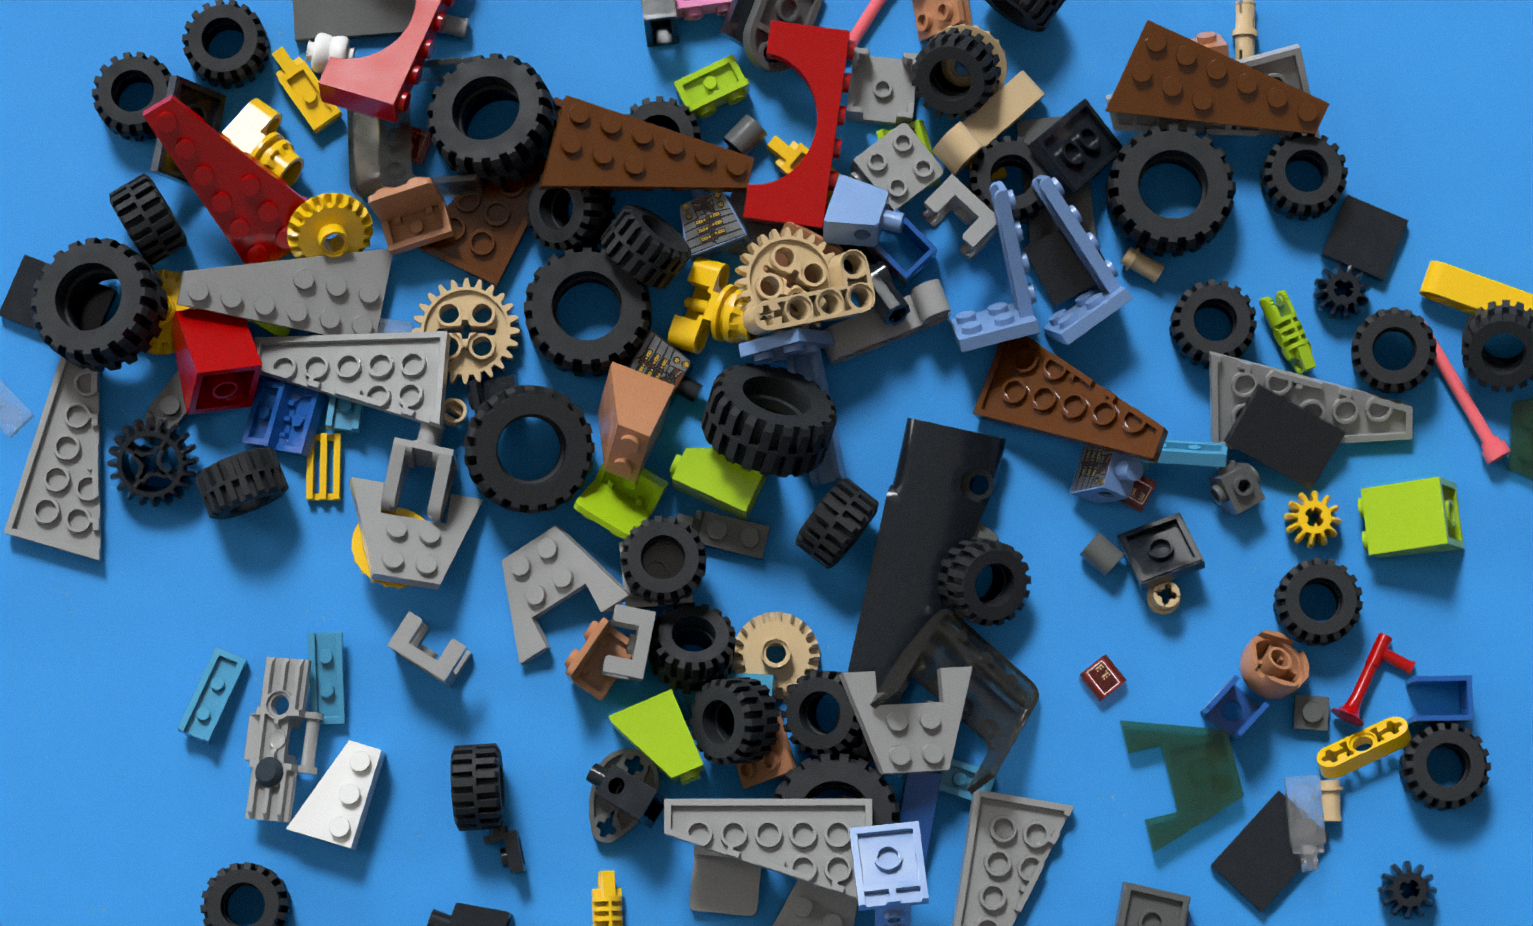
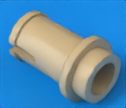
(1142, 264)
(1331, 799)

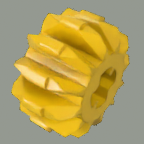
(1300, 520)

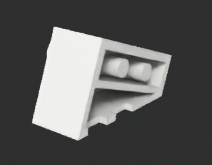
(341, 798)

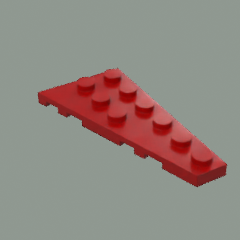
(236, 188)

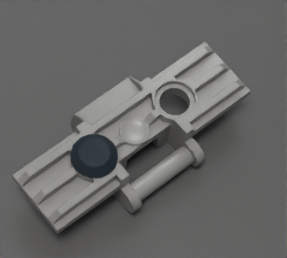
(268, 738)

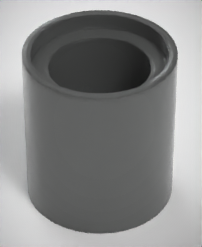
(745, 135)
(1102, 554)

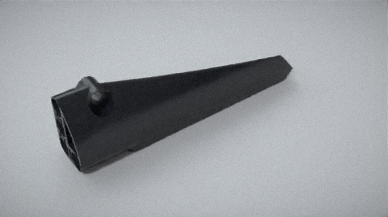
(921, 520)

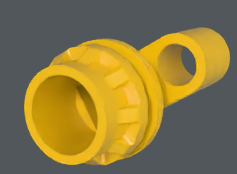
(256, 133)
(710, 309)

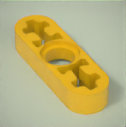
(1345, 764)

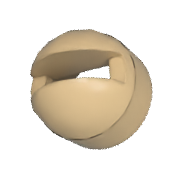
(458, 409)

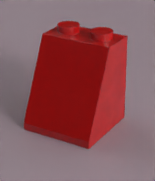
(215, 361)

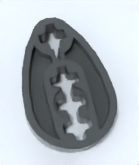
(601, 810)

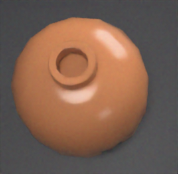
(1273, 666)

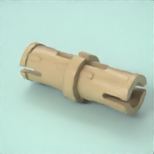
(1244, 29)

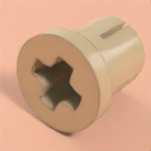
(1155, 601)

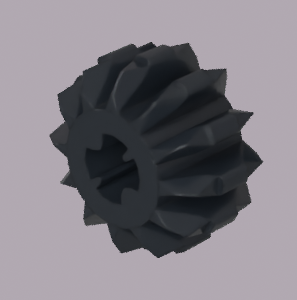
(1342, 303)
(1410, 902)

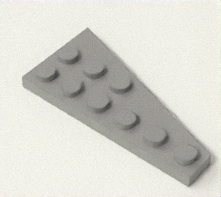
(62, 476)

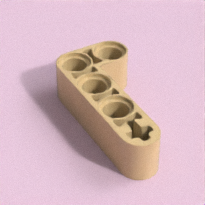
(995, 117)
(809, 302)

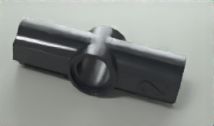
(888, 301)

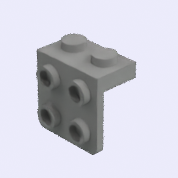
(898, 165)
(723, 884)

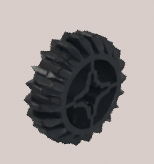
(142, 455)

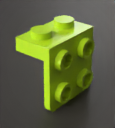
(620, 502)

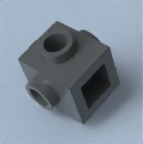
(1236, 487)

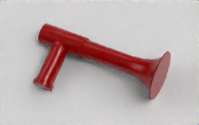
(1350, 710)

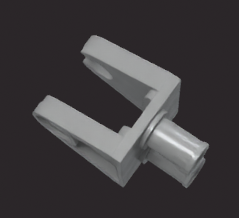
(425, 453)

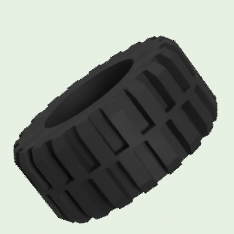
(473, 88)
(1184, 150)
(67, 283)
(586, 355)
(769, 420)
(574, 457)
(842, 774)

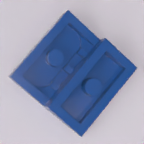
(284, 418)

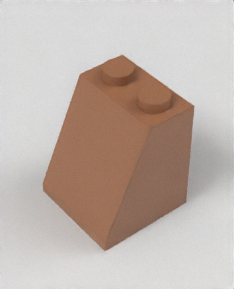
(631, 419)

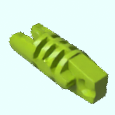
(1288, 332)

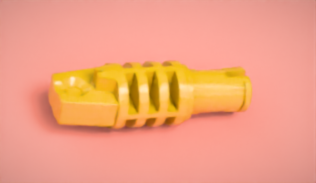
(607, 901)

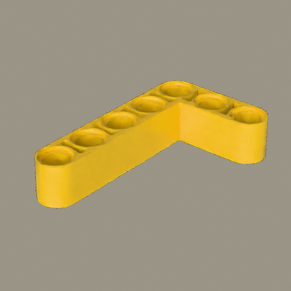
(1468, 290)

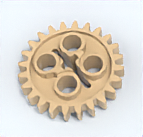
(800, 255)
(468, 302)

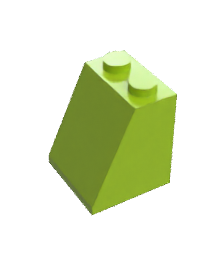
(716, 481)
(1411, 518)
(662, 736)

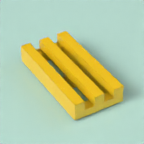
(324, 438)

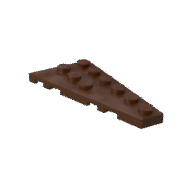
(1193, 83)
(627, 154)
(488, 227)
(1052, 398)

